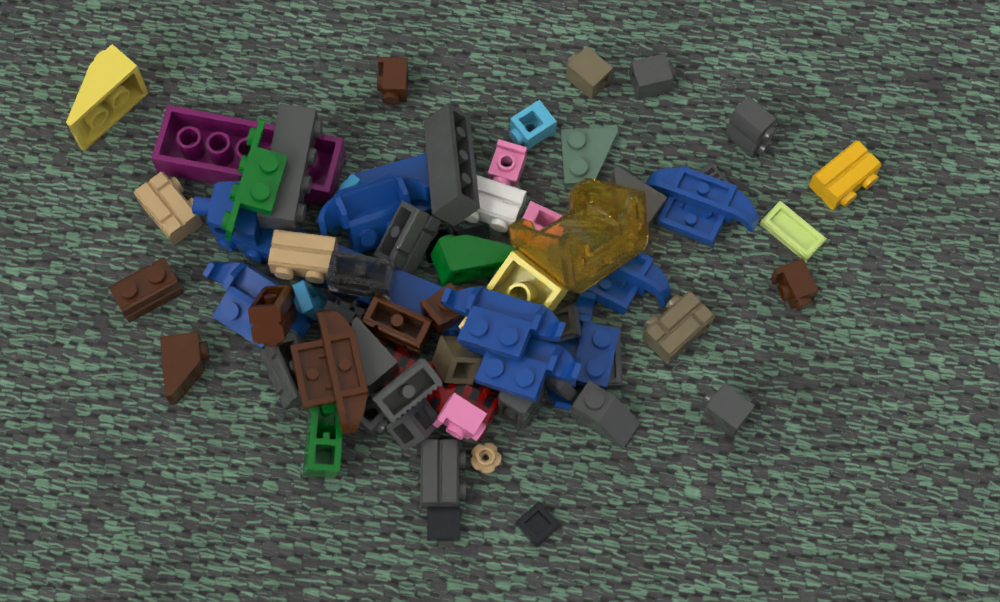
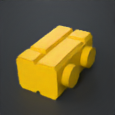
(846, 175)

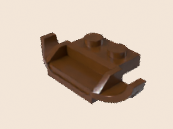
(332, 371)

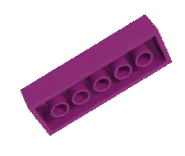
(211, 146)

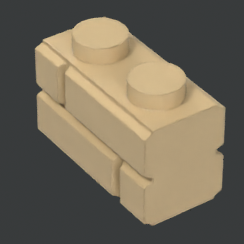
(168, 207)
(301, 255)

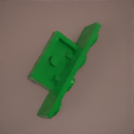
(259, 182)

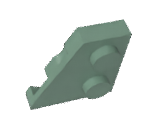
(585, 152)

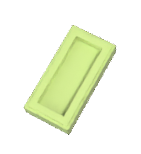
(793, 231)

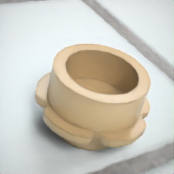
(489, 465)

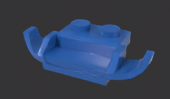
(700, 204)
(369, 208)
(632, 278)
(242, 286)
(501, 321)
(593, 350)
(528, 376)

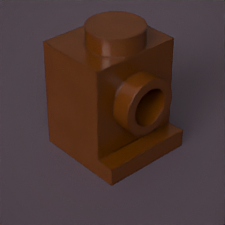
(393, 79)
(795, 284)
(442, 317)

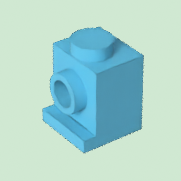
(535, 118)

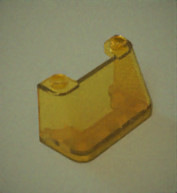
(592, 239)

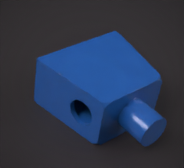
(247, 226)

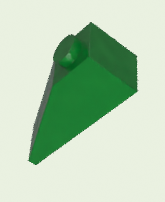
(467, 258)
(323, 443)

